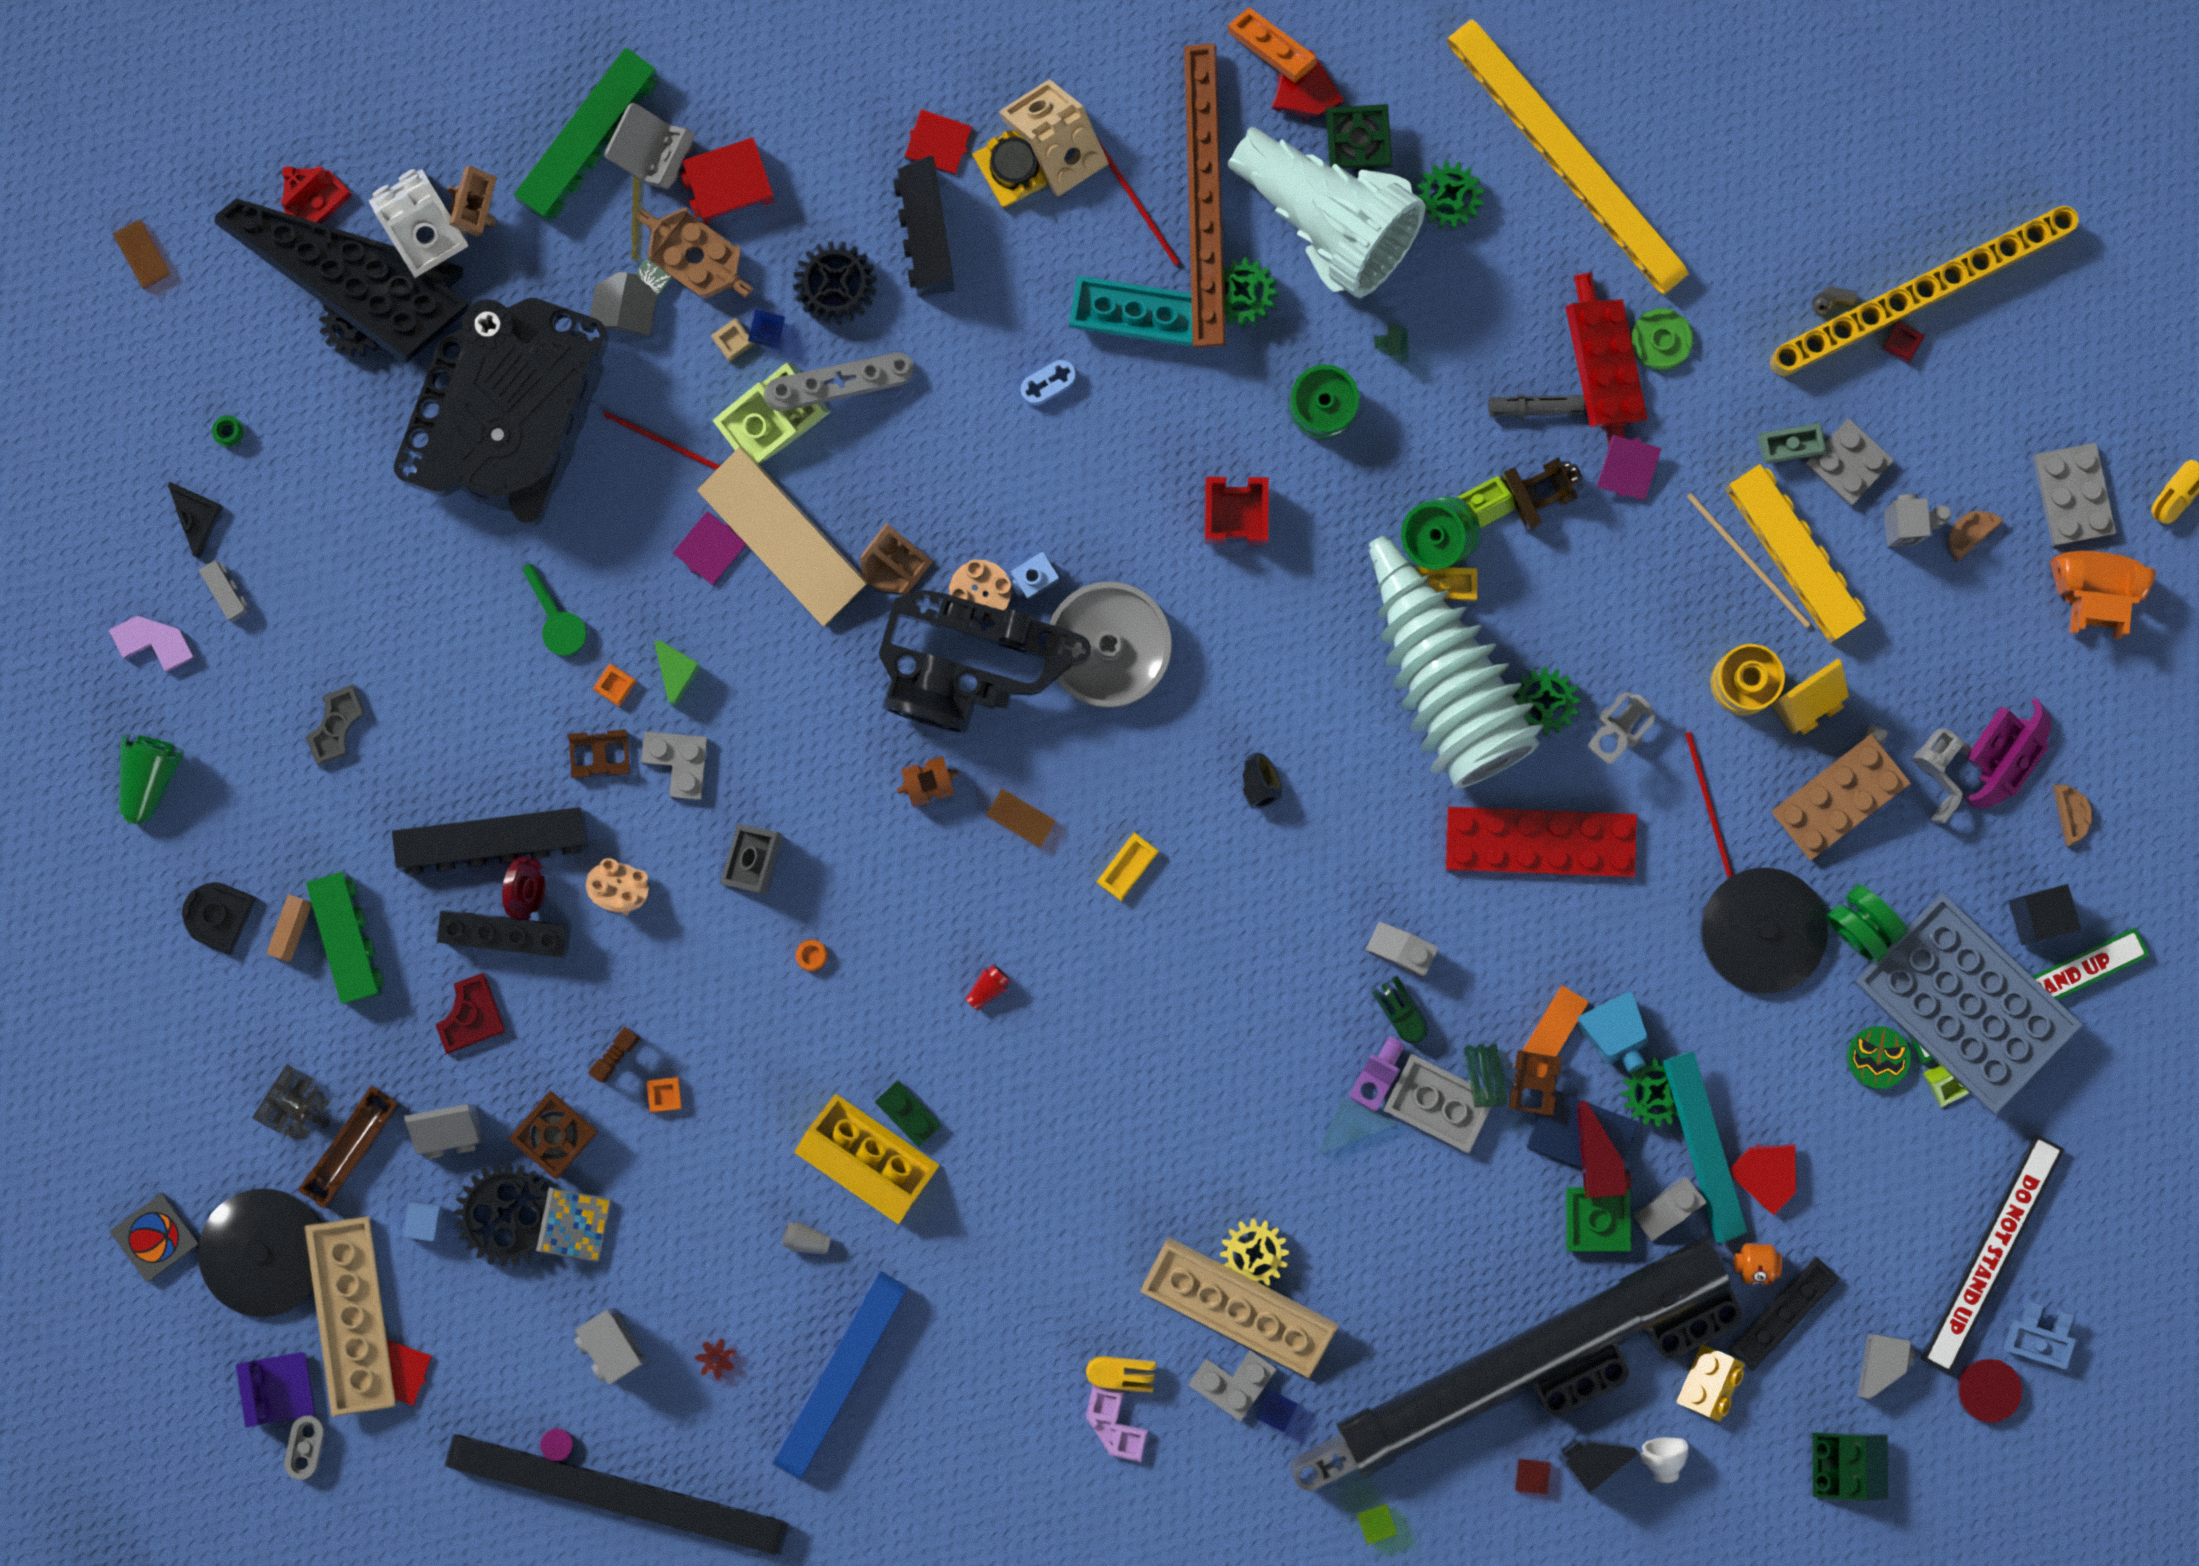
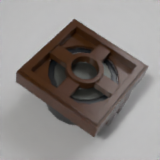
(554, 1135)

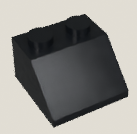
(1594, 1461)

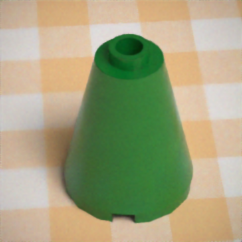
(144, 775)

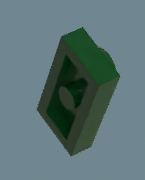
(908, 1113)

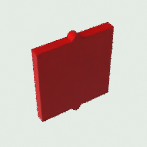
(938, 137)
(407, 1371)

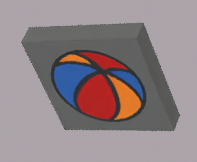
(154, 1237)

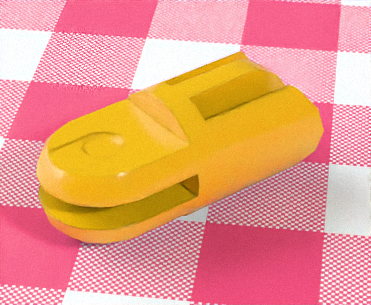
(2177, 493)
(1121, 1373)

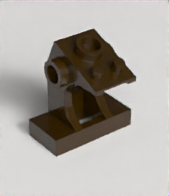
(1564, 478)

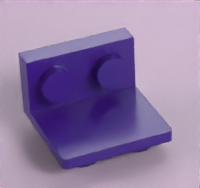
(275, 1389)

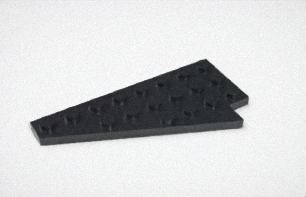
(352, 276)

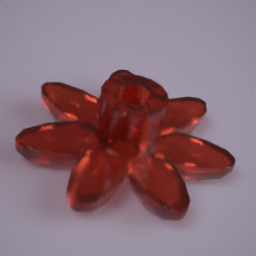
(709, 1358)

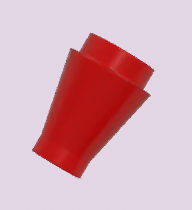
(988, 986)

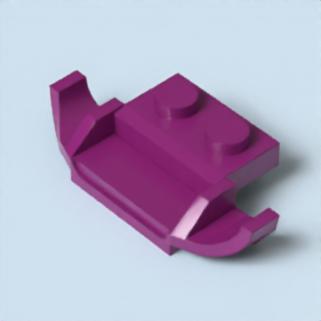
(2008, 754)

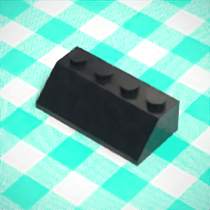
(925, 228)

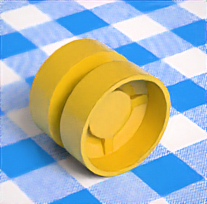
(1747, 679)

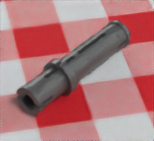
(1537, 405)

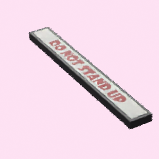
(1992, 1254)

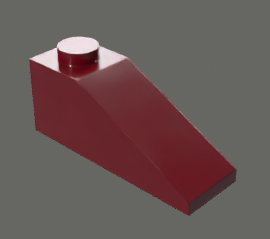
(1601, 1163)

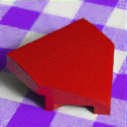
(1308, 95)
(312, 193)
(1767, 1174)

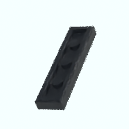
(1783, 1313)

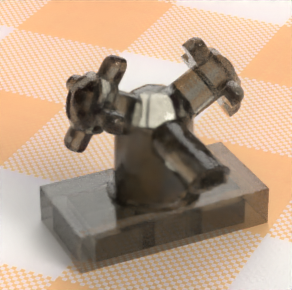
(287, 1101)

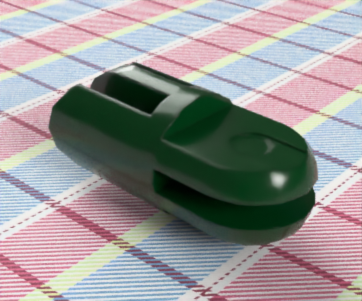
(1406, 1020)

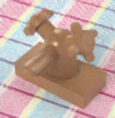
(472, 202)

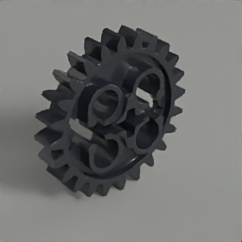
(487, 1192)

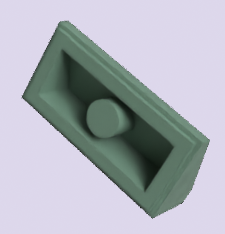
(1791, 443)

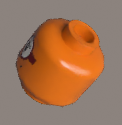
(1758, 1264)

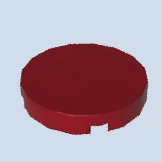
(523, 888)
(1989, 1390)

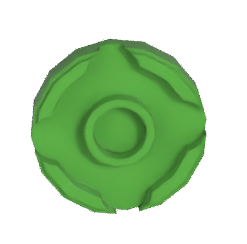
(1661, 339)

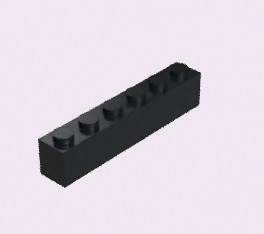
(490, 839)

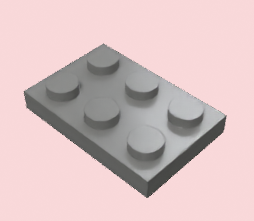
(2074, 494)
(1437, 1104)

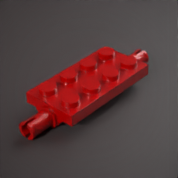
(1605, 360)

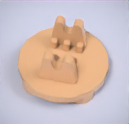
(987, 578)
(617, 886)

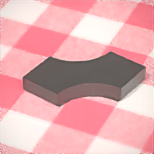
(341, 711)

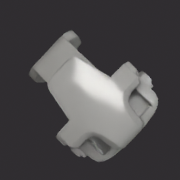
(1620, 727)
(1935, 763)

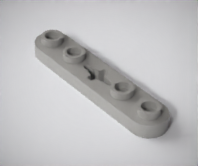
(810, 388)

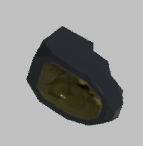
(1260, 781)

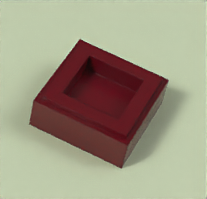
(1903, 342)

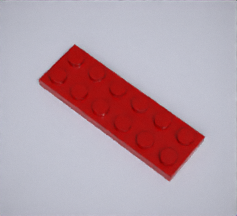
(1540, 842)

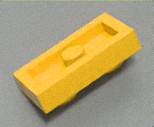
(1459, 582)

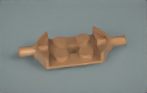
(680, 233)

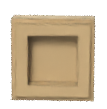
(732, 340)

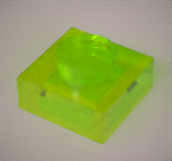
(1376, 1523)

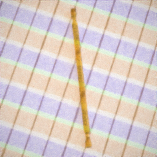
(635, 202)

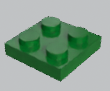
(1597, 1223)

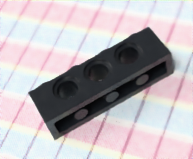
(503, 933)

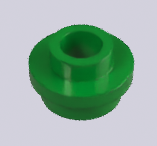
(224, 422)

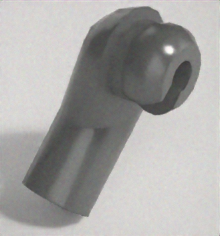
(1830, 297)

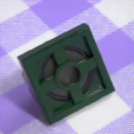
(1358, 138)

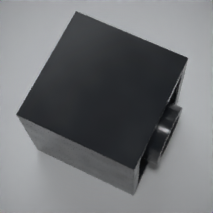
(2044, 914)

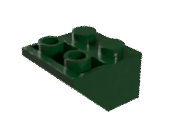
(1850, 1466)

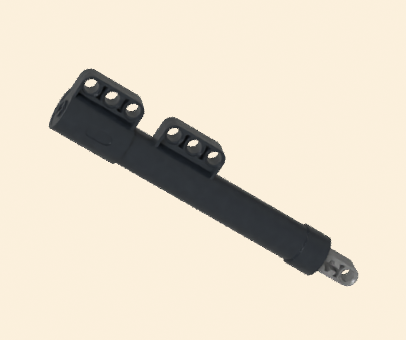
(1545, 1358)

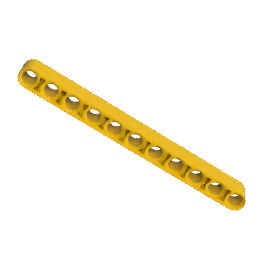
(1567, 157)
(1934, 280)

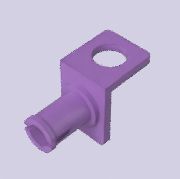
(1379, 1072)

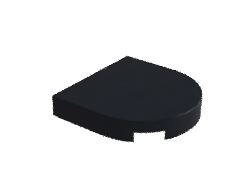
(217, 915)

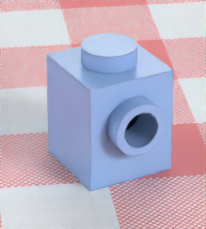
(1033, 577)

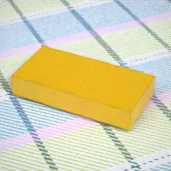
(1127, 866)

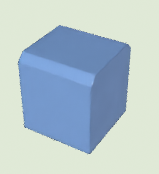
(423, 1221)

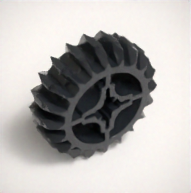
(825, 292)

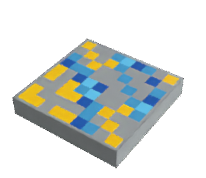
(573, 1224)

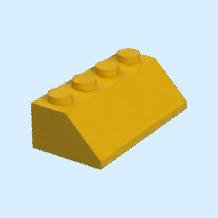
(866, 1158)

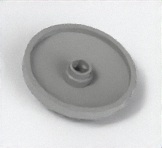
(1126, 640)

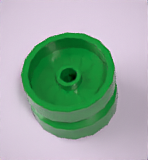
(1323, 420)
(1440, 532)
(1866, 923)

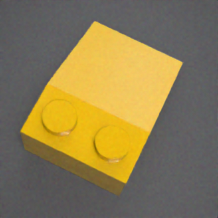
(1813, 698)

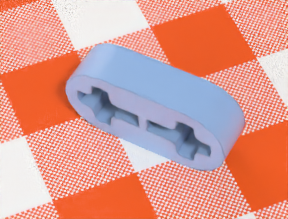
(1043, 376)

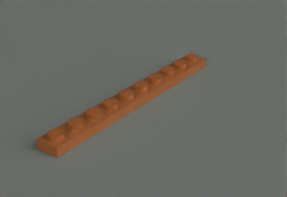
(1205, 196)

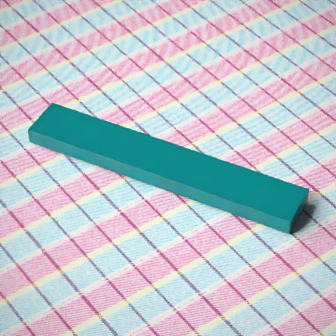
(1705, 1146)

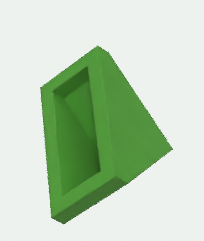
(676, 671)

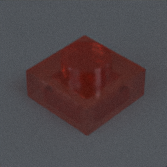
(1532, 1476)

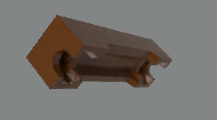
(349, 1147)

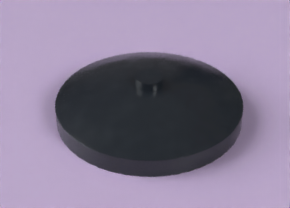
(1764, 930)
(258, 1252)

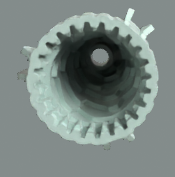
(1353, 224)

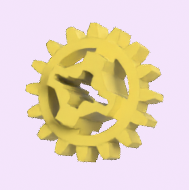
(1267, 1258)

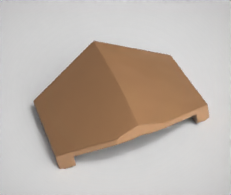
(893, 562)

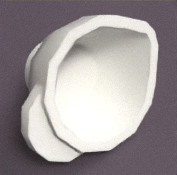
(1665, 1458)

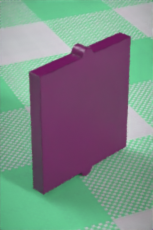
(1628, 467)
(709, 548)

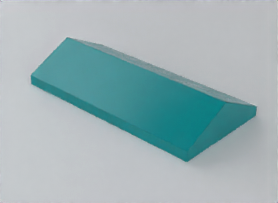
(1132, 311)

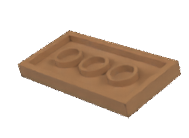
(1841, 797)

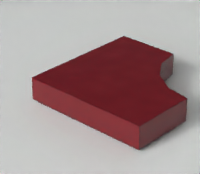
(473, 1015)

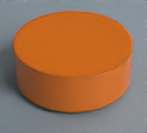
(811, 955)

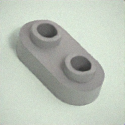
(303, 1446)

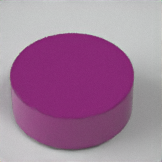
(556, 1444)

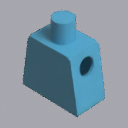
(1616, 1031)

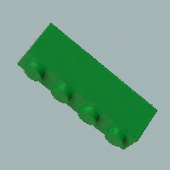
(345, 938)

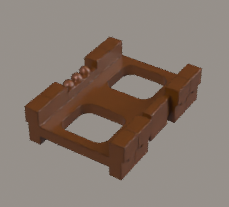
(598, 744)
(605, 1067)
(1545, 1084)

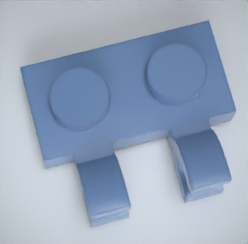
(2038, 1343)

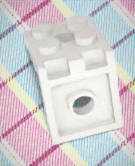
(405, 210)

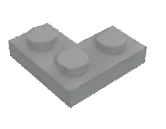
(686, 757)
(1236, 1392)

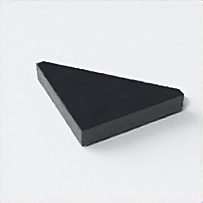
(196, 516)

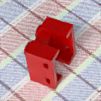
(1236, 511)

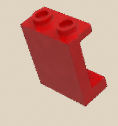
(726, 180)

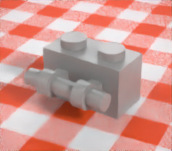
(1910, 522)

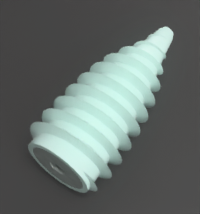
(1449, 677)

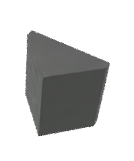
(752, 859)

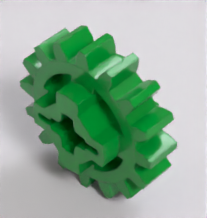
(1444, 184)
(1253, 284)
(1545, 687)
(1644, 1083)

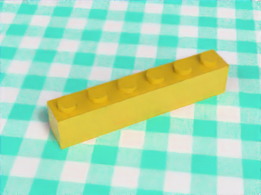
(1795, 553)

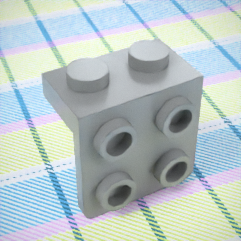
(649, 147)

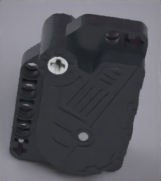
(509, 406)

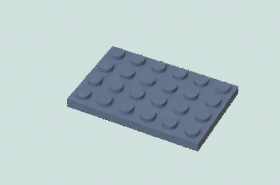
(1968, 1004)

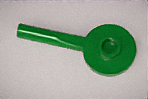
(563, 631)

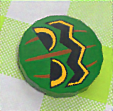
(1878, 1057)

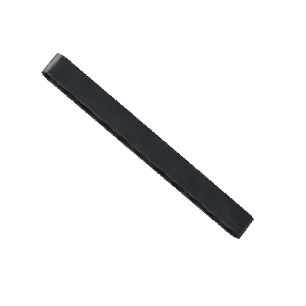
(616, 1494)

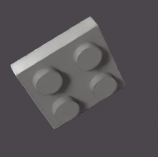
(1850, 462)

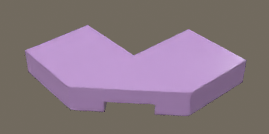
(142, 633)
(1117, 1438)

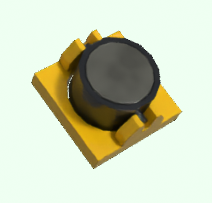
(1012, 167)

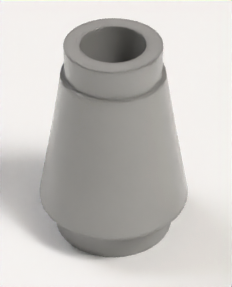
(803, 1238)

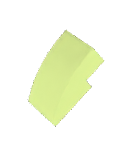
(763, 430)

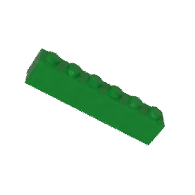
(585, 136)

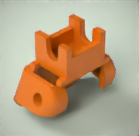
(2101, 588)

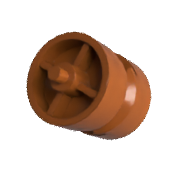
(927, 781)

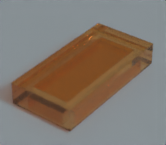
(141, 254)
(1020, 818)

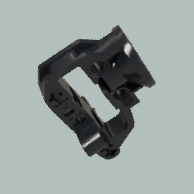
(933, 690)

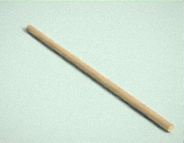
(1748, 560)

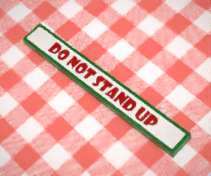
(2083, 969)

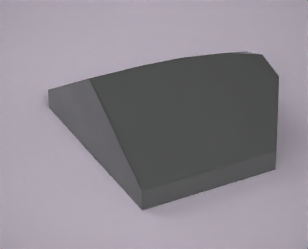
(624, 304)

